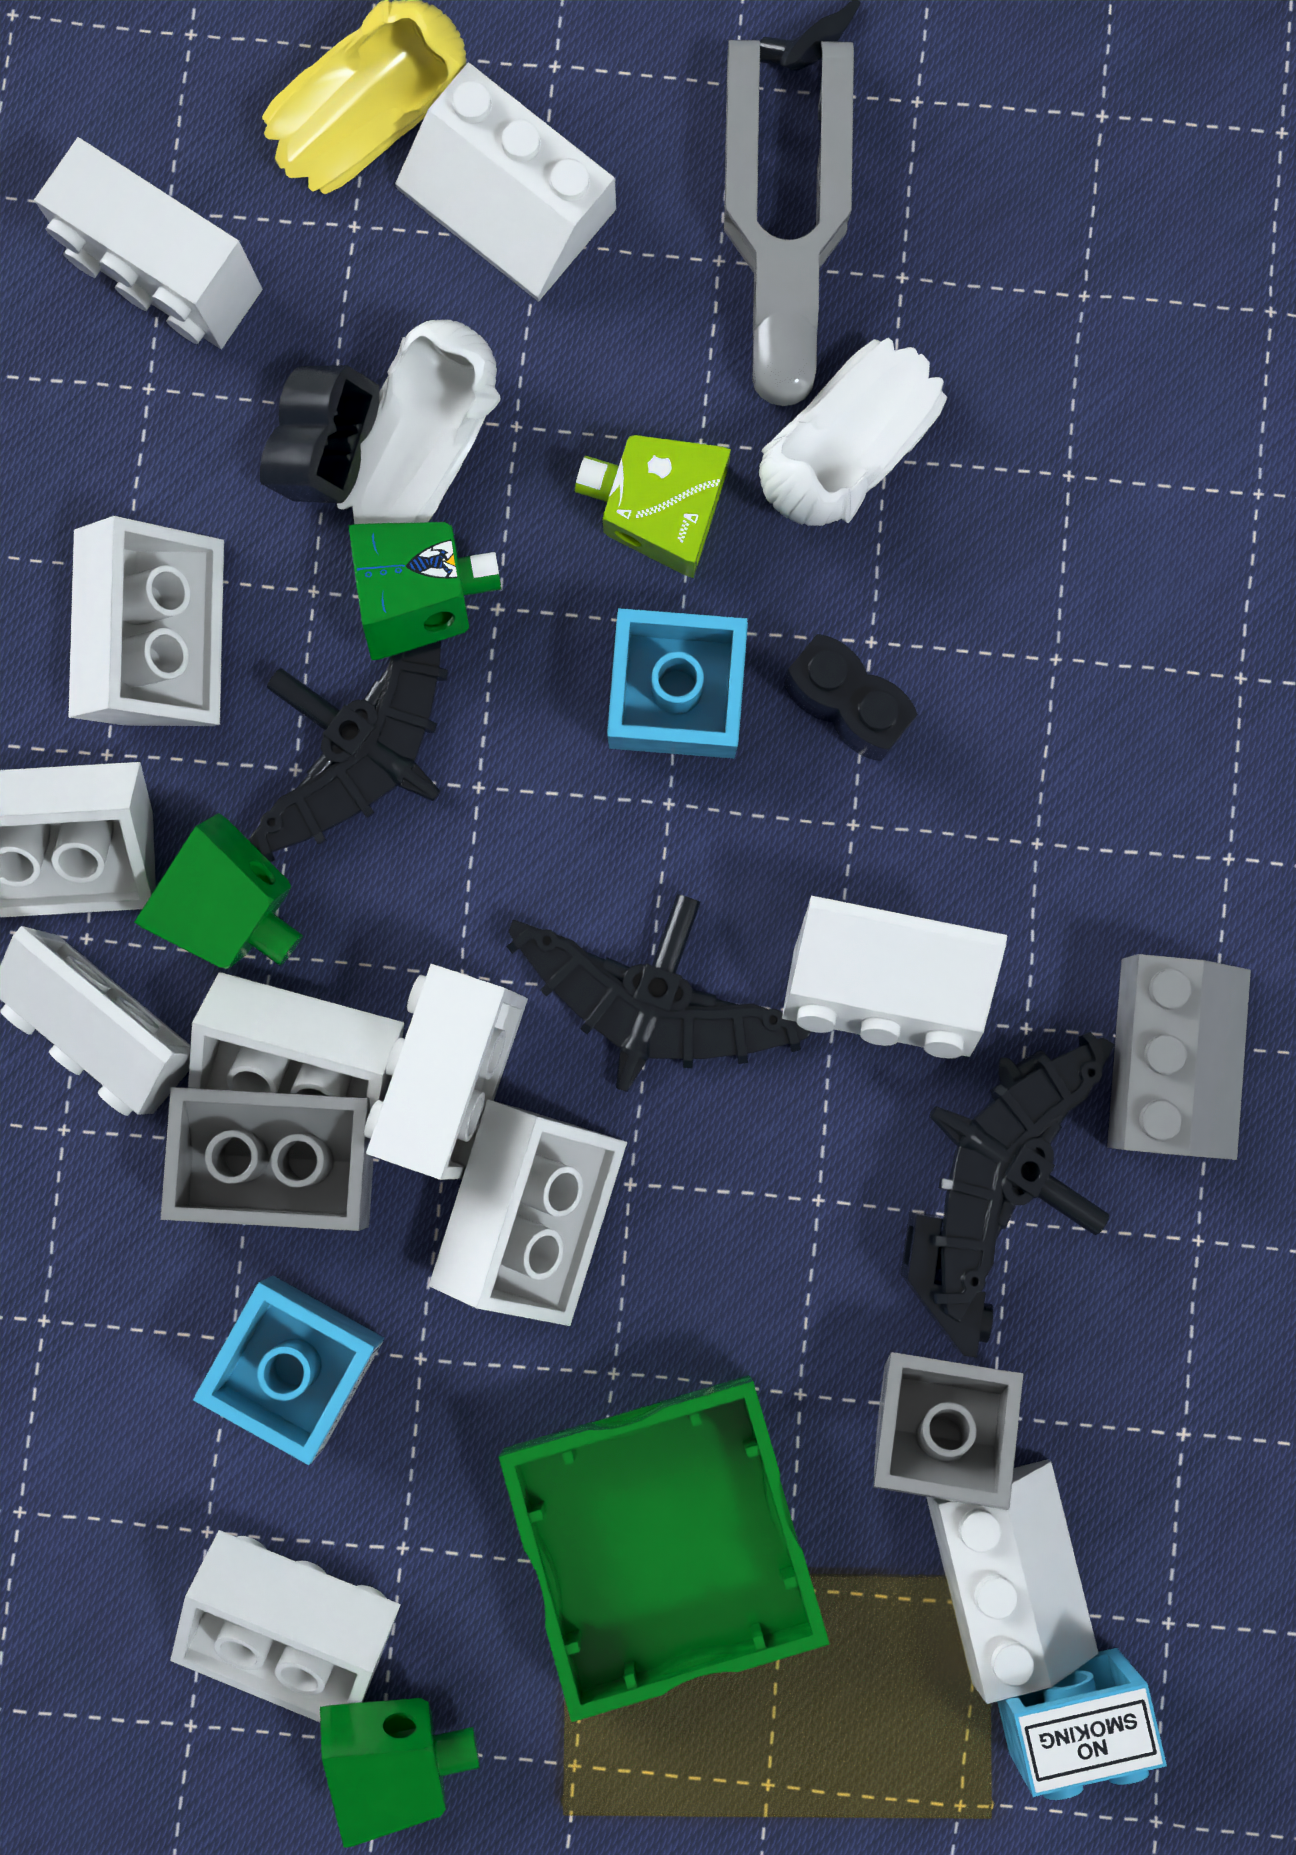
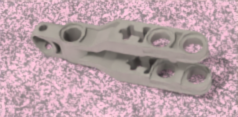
(787, 269)

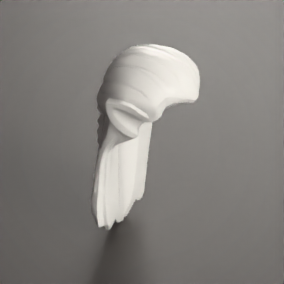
(424, 423)
(851, 434)

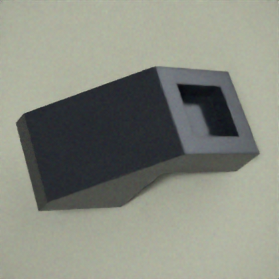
(919, 1271)

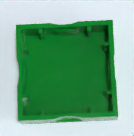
(662, 1547)

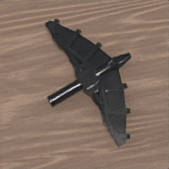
(364, 748)
(650, 1006)
(1006, 1162)

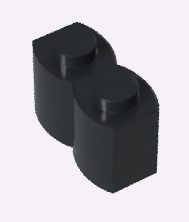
(319, 434)
(835, 688)

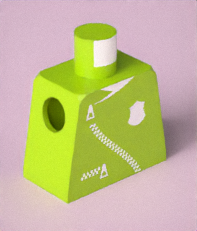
(659, 497)

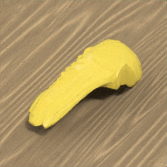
(364, 93)

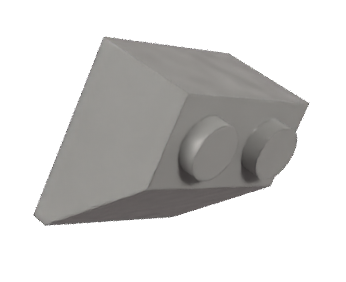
(947, 1430)

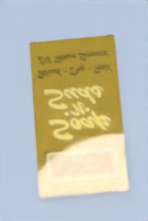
(836, 1732)

